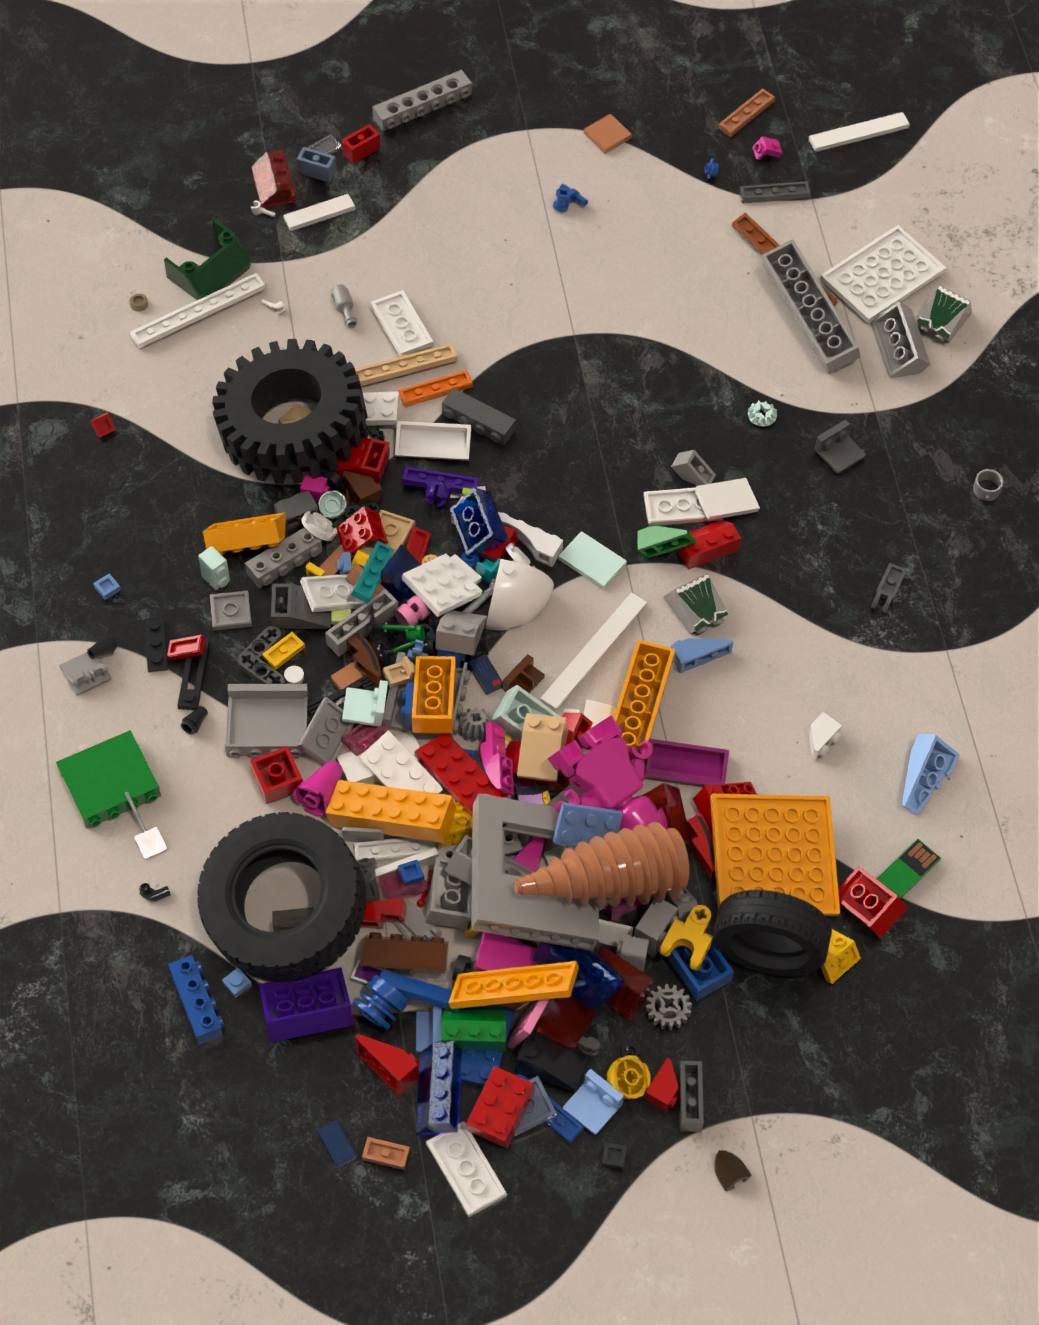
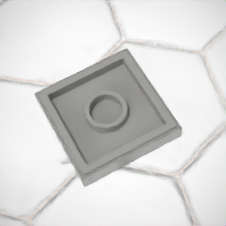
(230, 610)

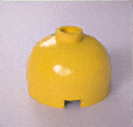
(629, 1076)

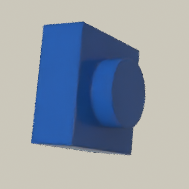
(411, 872)

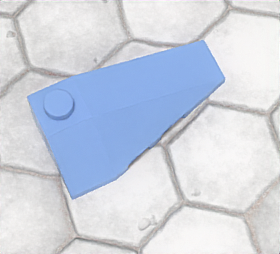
(928, 765)

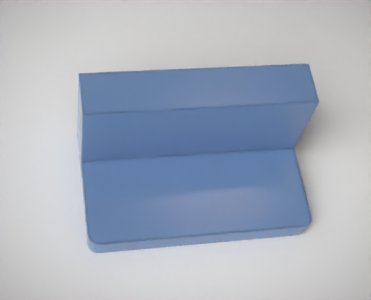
(428, 1028)

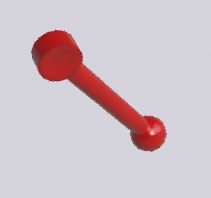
(420, 902)

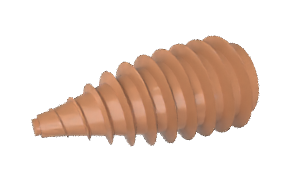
(615, 867)

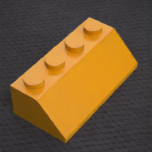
(246, 533)

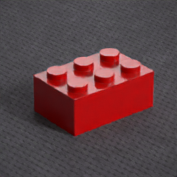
(500, 1107)

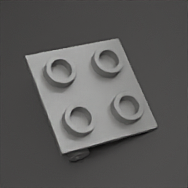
(85, 672)

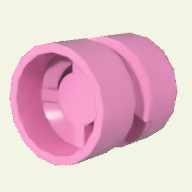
(412, 612)

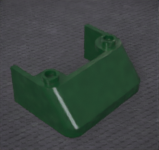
(216, 271)

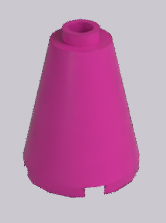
(318, 789)

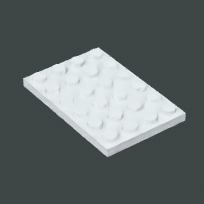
(882, 273)

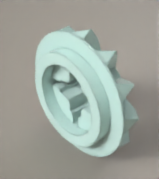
(757, 417)

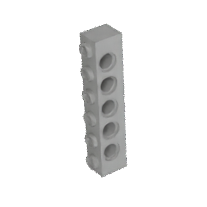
(422, 100)

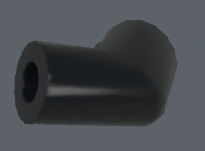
(152, 894)

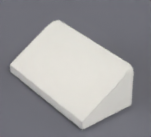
(611, 933)

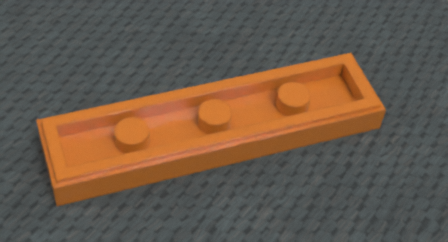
(435, 388)

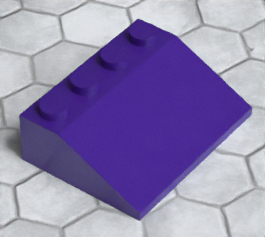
(306, 1005)

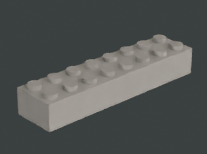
(811, 306)

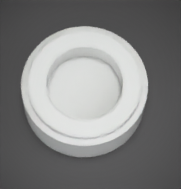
(294, 675)

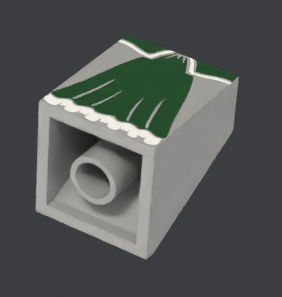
(944, 314)
(697, 604)

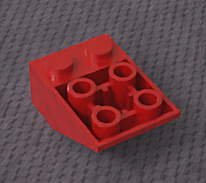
(367, 459)
(703, 802)

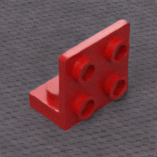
(360, 529)

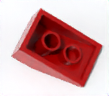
(870, 901)
(389, 1062)

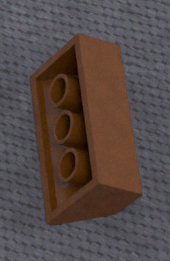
(405, 952)

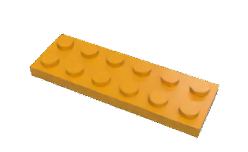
(514, 985)

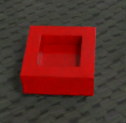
(102, 425)

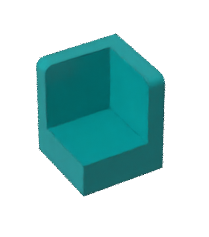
(487, 569)

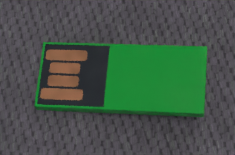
(909, 868)

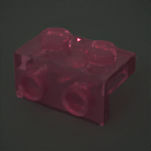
(363, 737)
(394, 888)

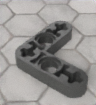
(256, 657)

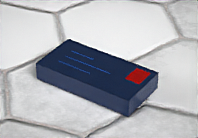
(486, 674)

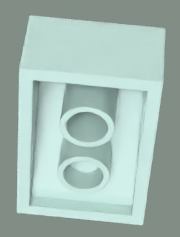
(513, 710)

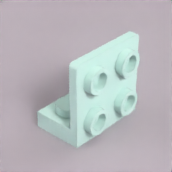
(365, 706)

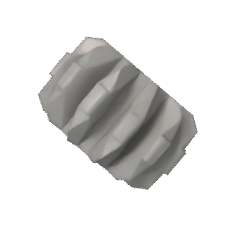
(473, 723)

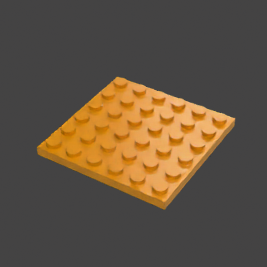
(775, 847)

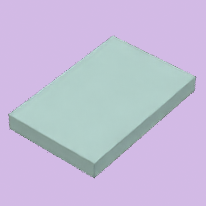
(592, 560)

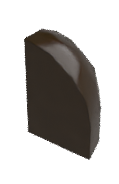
(730, 1169)

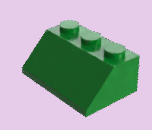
(475, 1029)

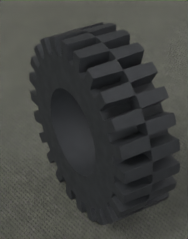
(299, 444)

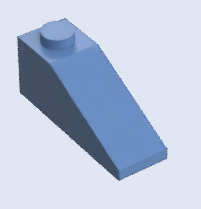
(695, 652)

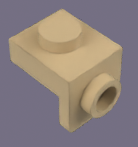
(399, 672)

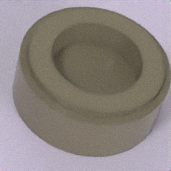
(138, 302)

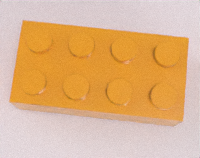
(434, 694)

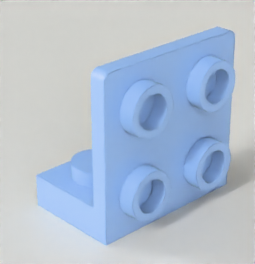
(594, 1102)

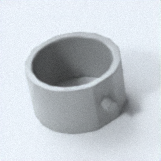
(993, 476)

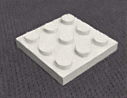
(441, 585)

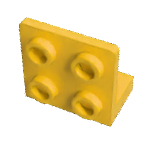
(461, 826)
(840, 956)

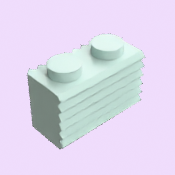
(214, 568)

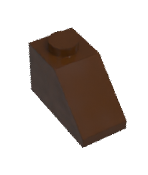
(362, 487)

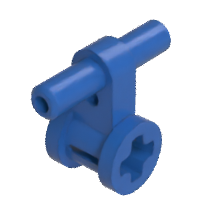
(566, 195)

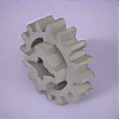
(670, 1015)

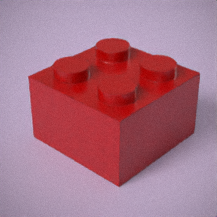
(276, 774)

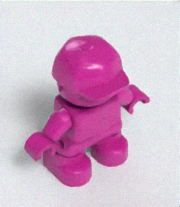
(608, 774)

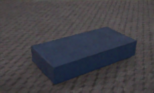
(336, 1144)

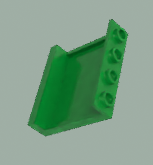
(103, 775)

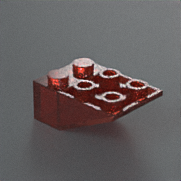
(633, 992)

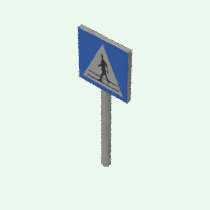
(149, 841)

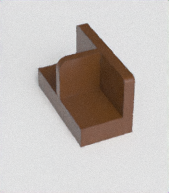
(524, 675)

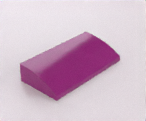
(687, 763)

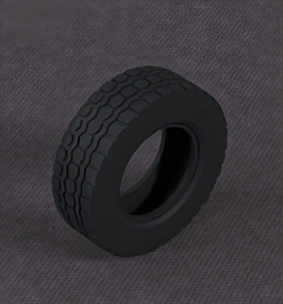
(247, 854)

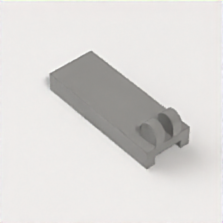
(416, 922)

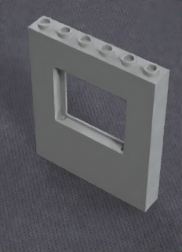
(494, 901)

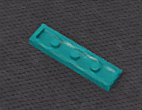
(371, 572)

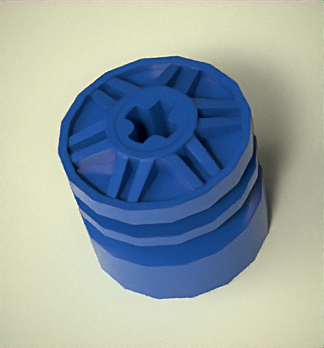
(381, 1002)

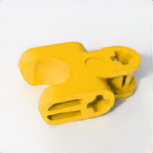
(690, 934)

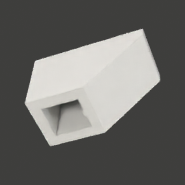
(822, 734)

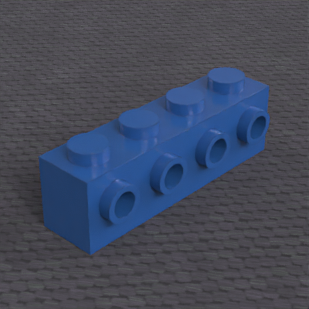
(196, 999)

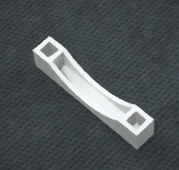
(542, 545)

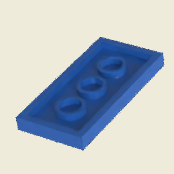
(478, 1065)

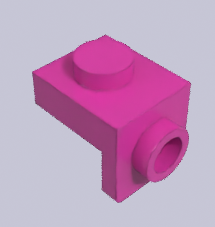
(767, 146)

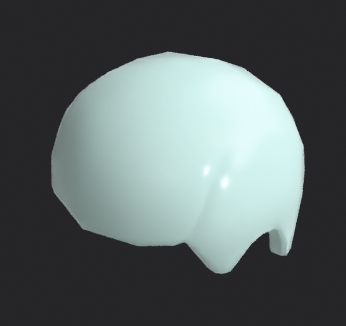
(332, 504)

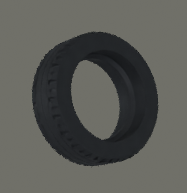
(751, 913)

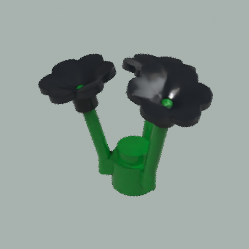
(391, 631)

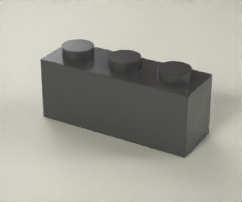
(690, 1096)

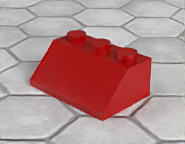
(712, 543)

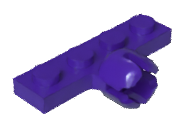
(437, 483)

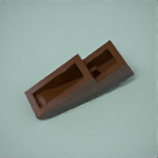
(364, 658)

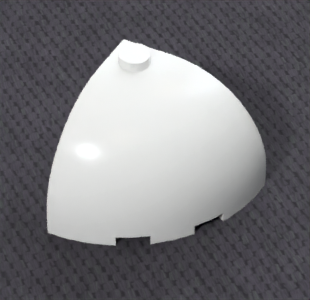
(517, 595)

